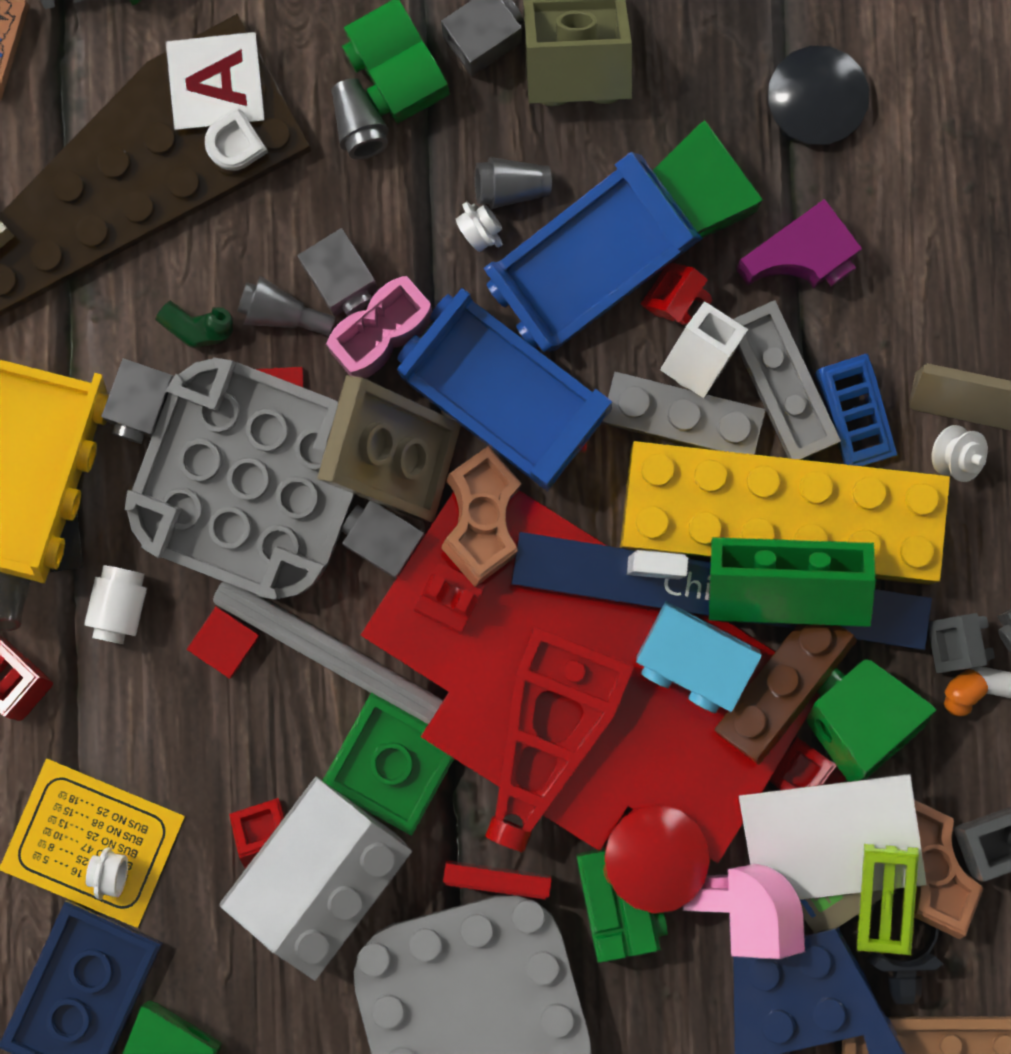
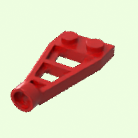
(573, 672)

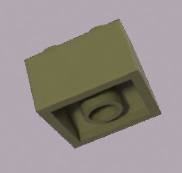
(577, 51)

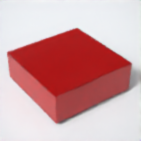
(223, 642)

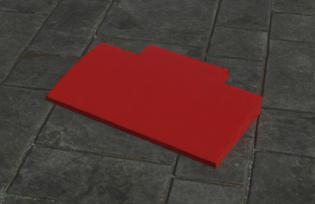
(651, 751)

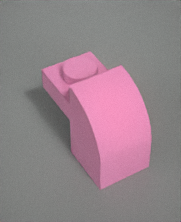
(762, 910)

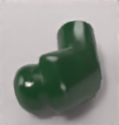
(198, 330)

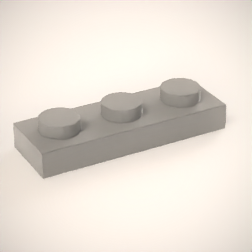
(784, 383)
(683, 415)

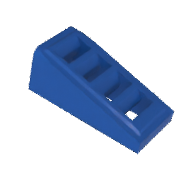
(869, 388)

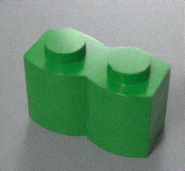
(396, 62)

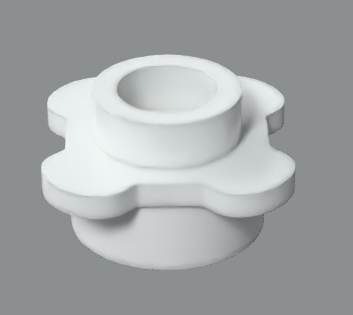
(479, 226)

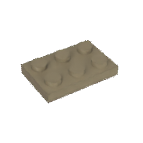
(389, 449)

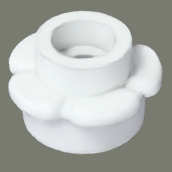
(107, 873)

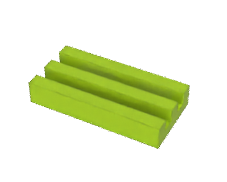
(890, 857)

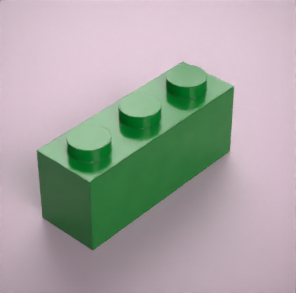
(792, 581)

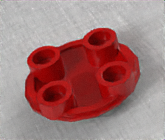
(656, 859)

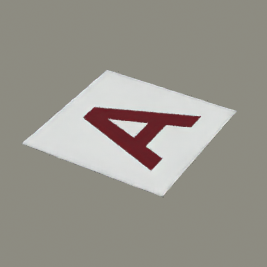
(213, 78)

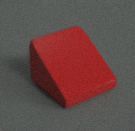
(805, 768)
(254, 827)

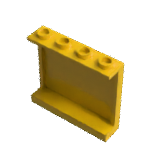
(43, 450)

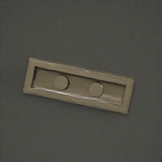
(962, 396)

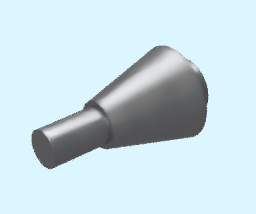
(273, 307)

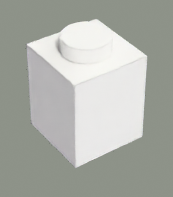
(703, 349)

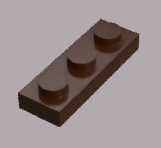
(784, 688)

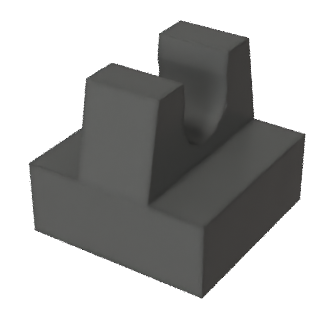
(959, 642)

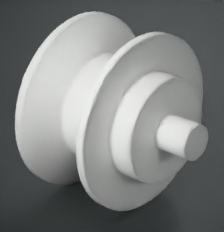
(959, 453)

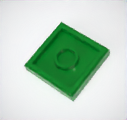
(388, 765)

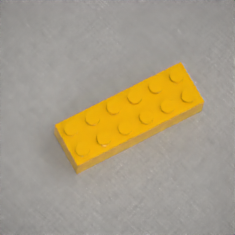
(691, 494)

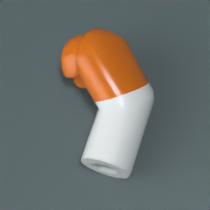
(972, 686)

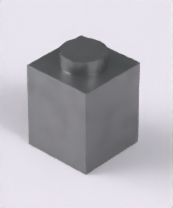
(483, 32)
(339, 274)
(136, 400)
(381, 537)

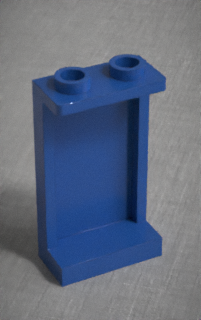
(592, 255)
(502, 389)

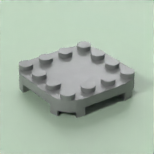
(237, 480)
(471, 983)

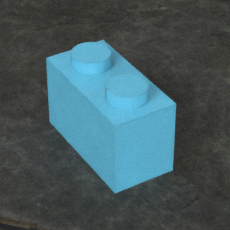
(698, 658)

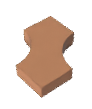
(481, 538)
(950, 893)

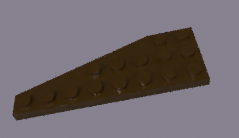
(129, 180)

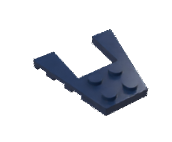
(808, 1000)

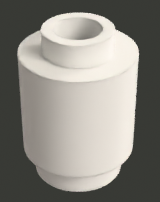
(115, 604)

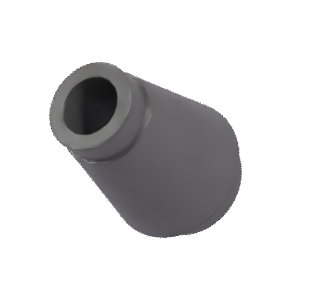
(358, 121)
(510, 182)

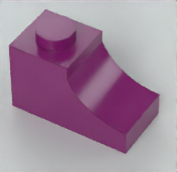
(810, 247)

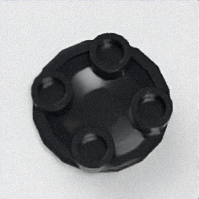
(818, 95)

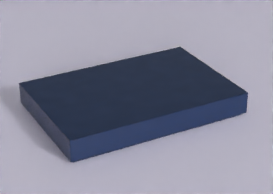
(81, 986)

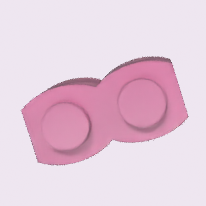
(368, 337)

